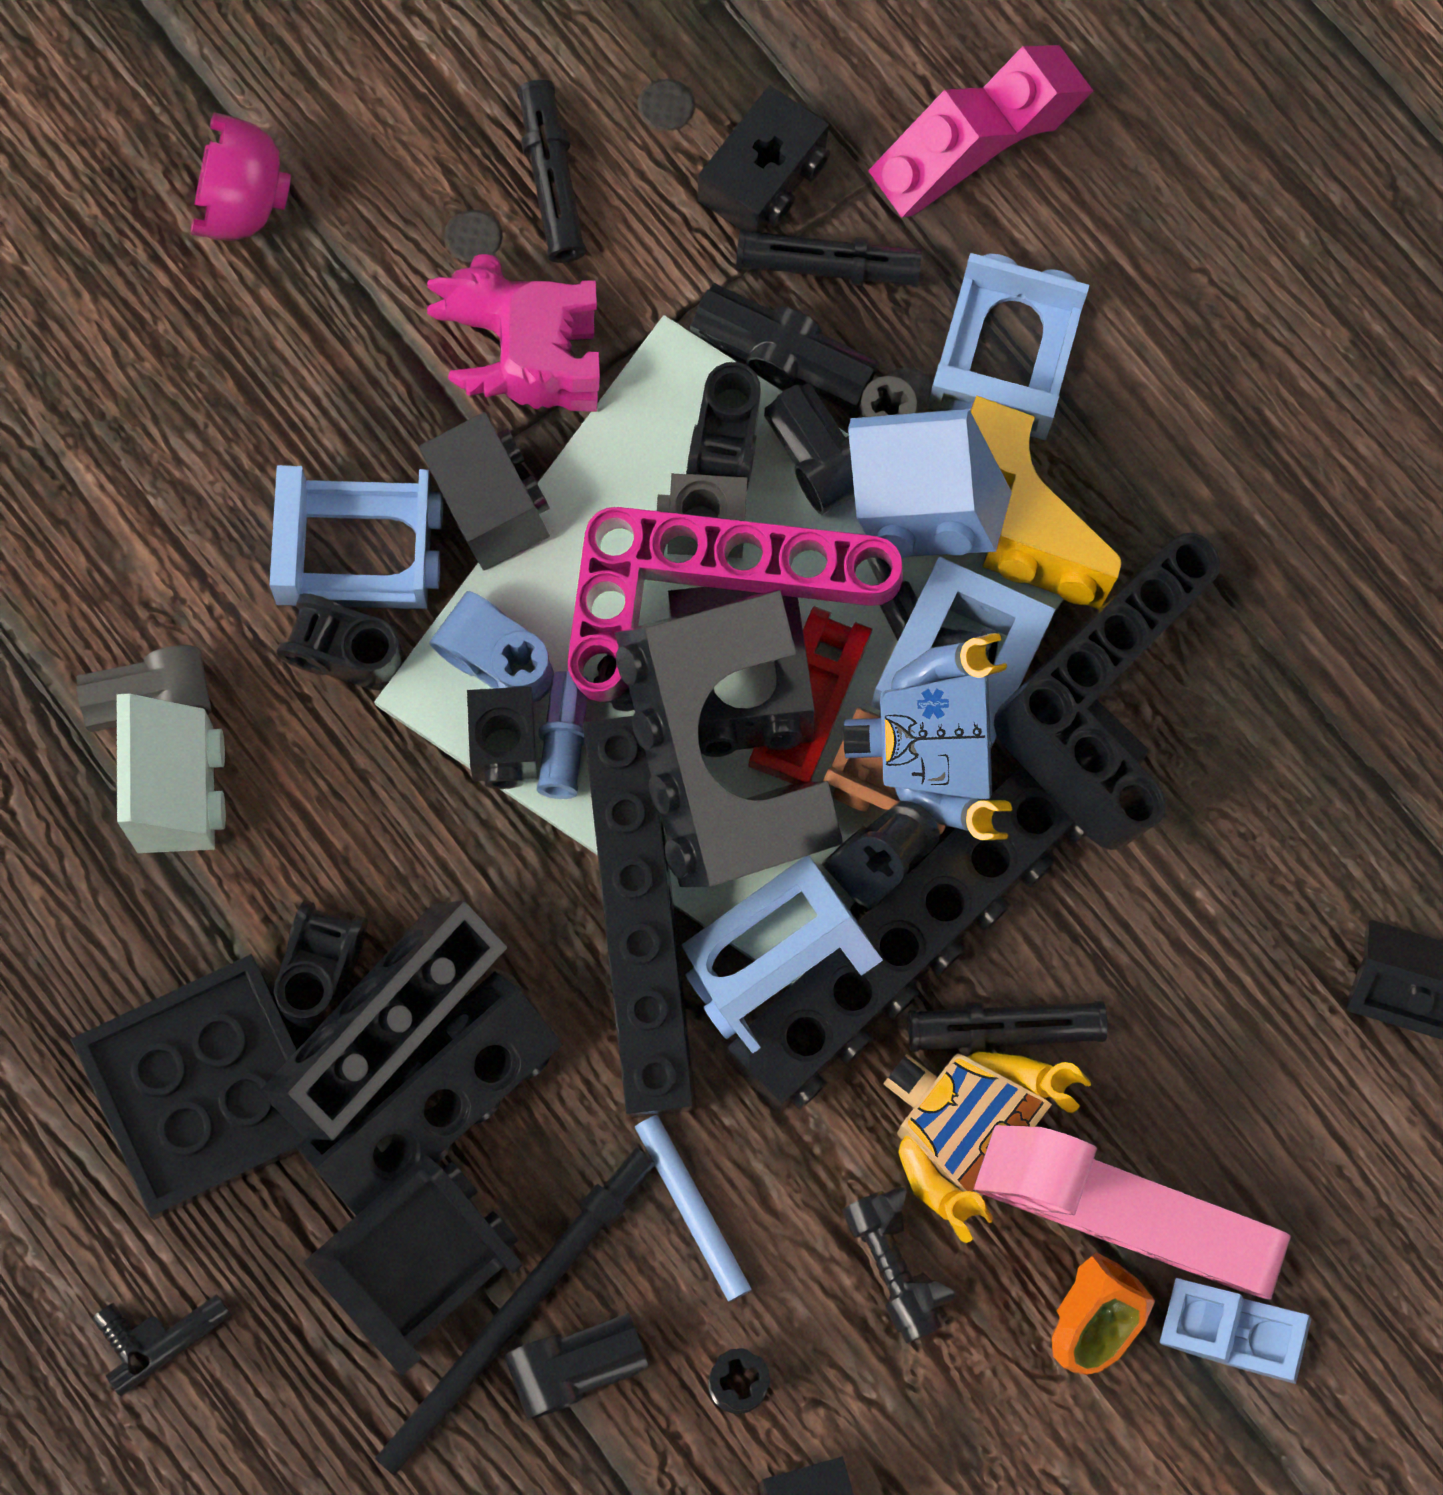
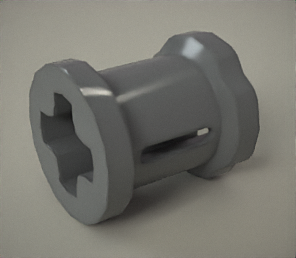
(895, 399)

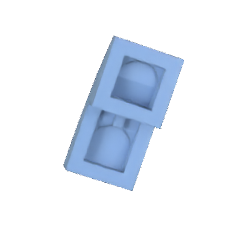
(1235, 1330)

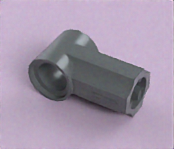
(166, 674)

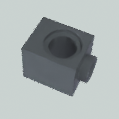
(719, 493)

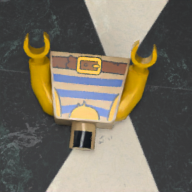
(956, 1117)

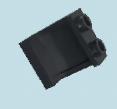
(413, 1258)

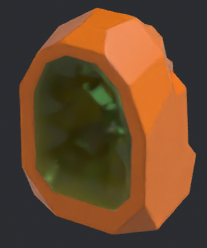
(1099, 1316)

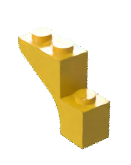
(1040, 534)

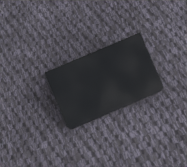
(1400, 980)

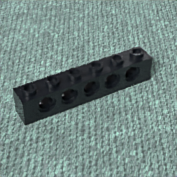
(639, 924)

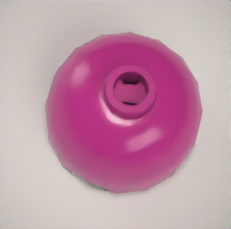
(239, 181)

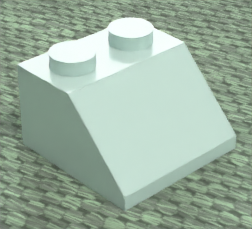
(167, 775)

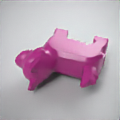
(533, 331)

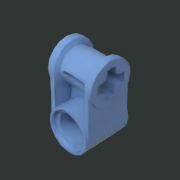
(487, 644)

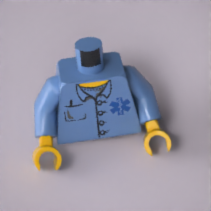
(937, 736)

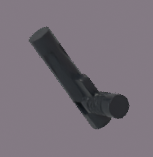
(154, 1340)

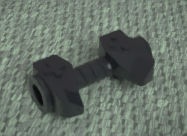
(912, 1299)

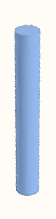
(693, 1208)

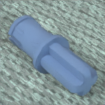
(562, 738)

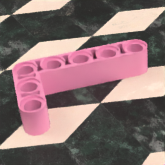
(1064, 1183)

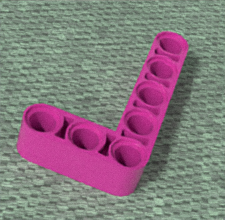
(708, 569)

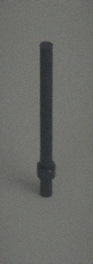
(601, 1209)

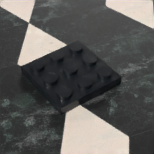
(187, 1082)

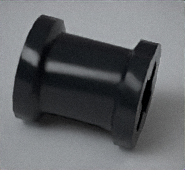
(748, 1363)

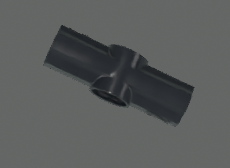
(783, 346)

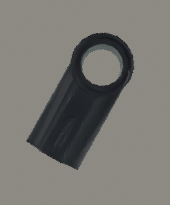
(814, 446)
(560, 1370)

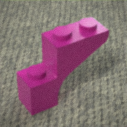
(976, 124)

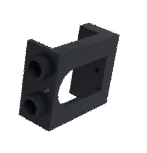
(779, 721)

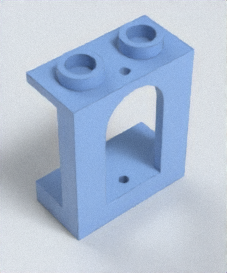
(996, 280)
(404, 502)
(984, 602)
(736, 995)

